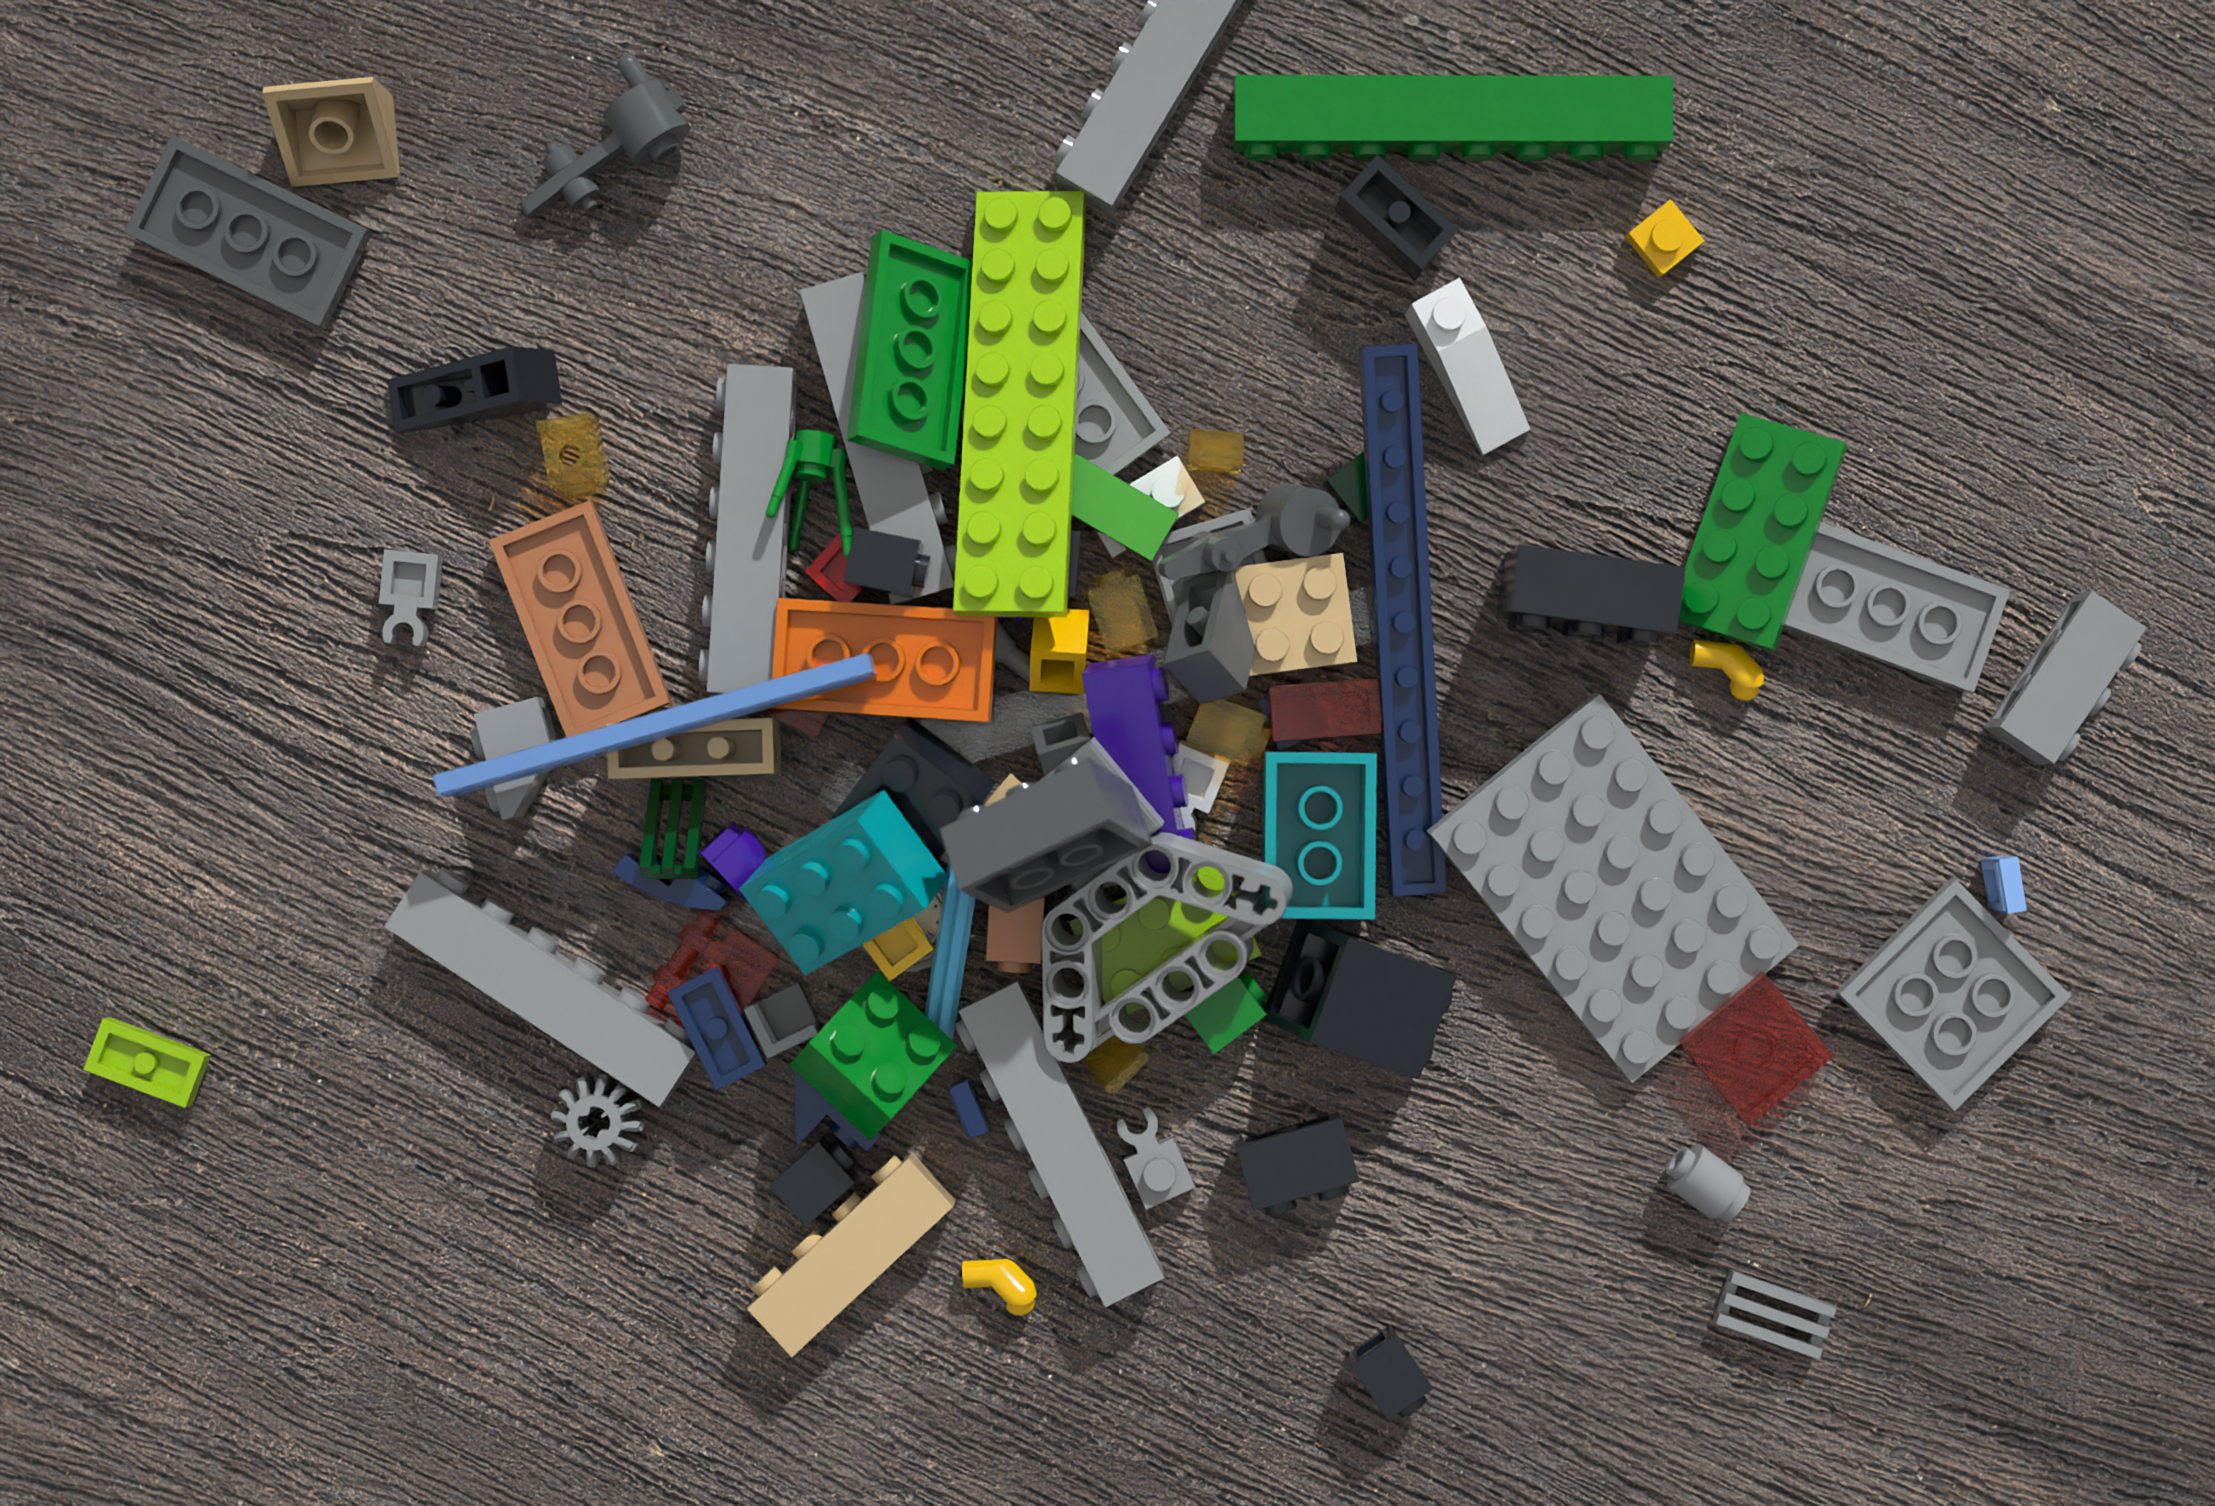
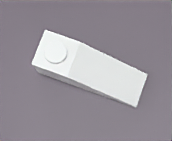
(1468, 365)

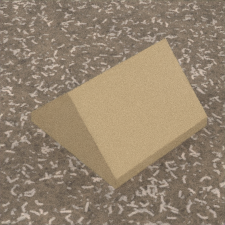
(334, 130)

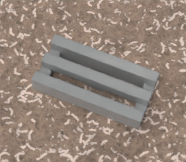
(1817, 1329)

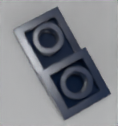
(699, 893)

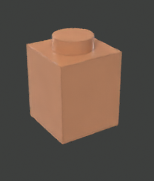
(1016, 936)

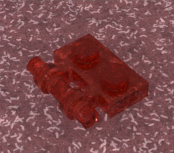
(741, 959)

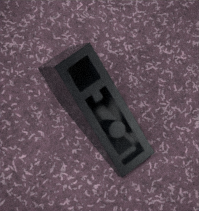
(475, 389)

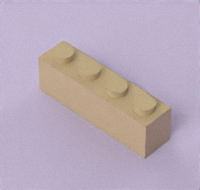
(851, 1253)

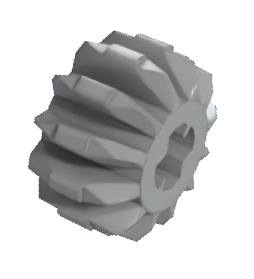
(609, 1138)

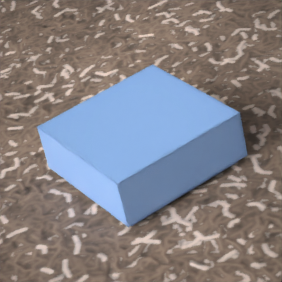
(2003, 884)

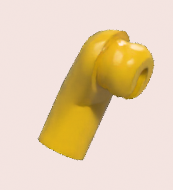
(1735, 662)
(1005, 1278)

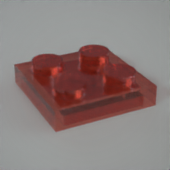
(1755, 1049)

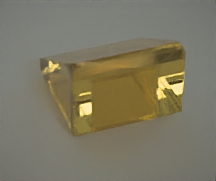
(1215, 451)
(1116, 1062)

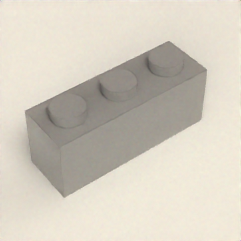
(2066, 679)

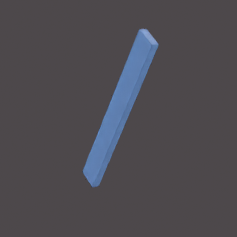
(655, 726)

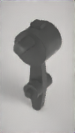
(643, 123)
(1287, 519)

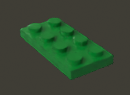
(911, 351)
(1758, 530)

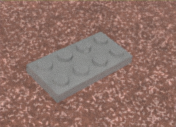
(1897, 608)

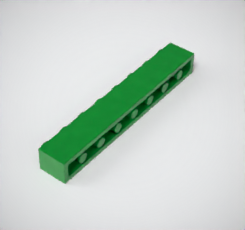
(1452, 116)

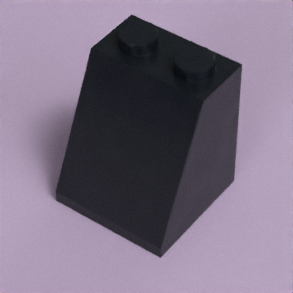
(1359, 999)

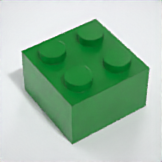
(873, 1055)

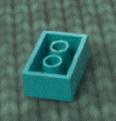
(1321, 831)
(844, 883)

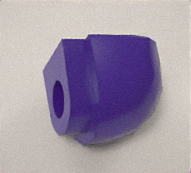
(734, 855)

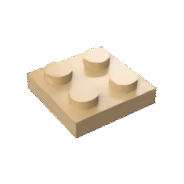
(1298, 613)

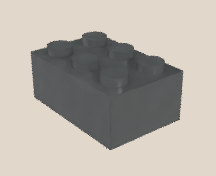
(1045, 835)

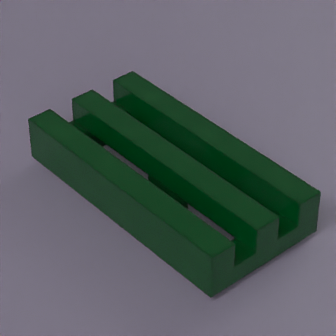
(676, 794)

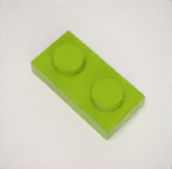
(147, 1062)

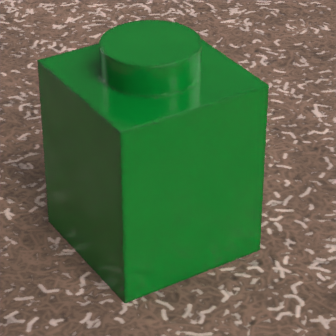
(1228, 1012)

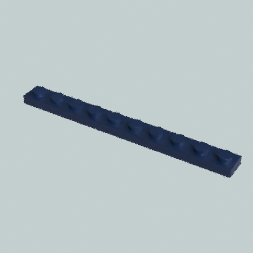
(1402, 616)

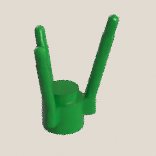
(813, 457)

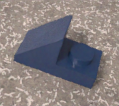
(813, 1107)

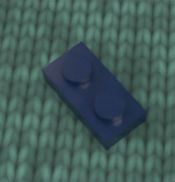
(717, 1028)

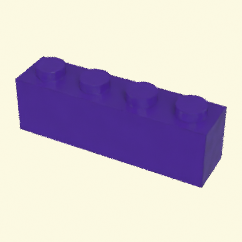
(1132, 728)

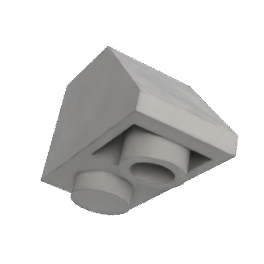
(509, 731)

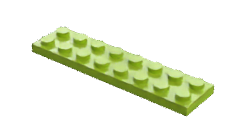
(1020, 405)

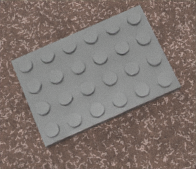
(1612, 886)

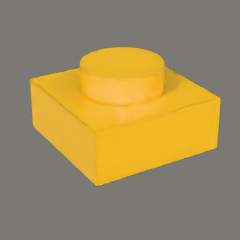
(1664, 238)
(899, 948)

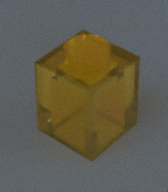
(1121, 612)
(1229, 731)

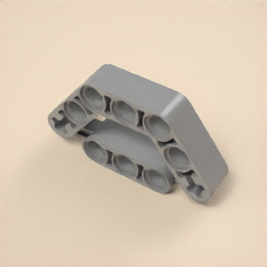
(1153, 989)

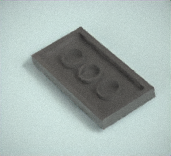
(248, 232)

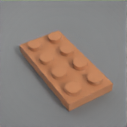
(580, 620)

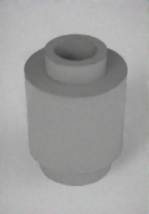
(1707, 1183)

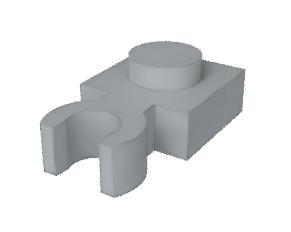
(409, 584)
(1156, 1165)

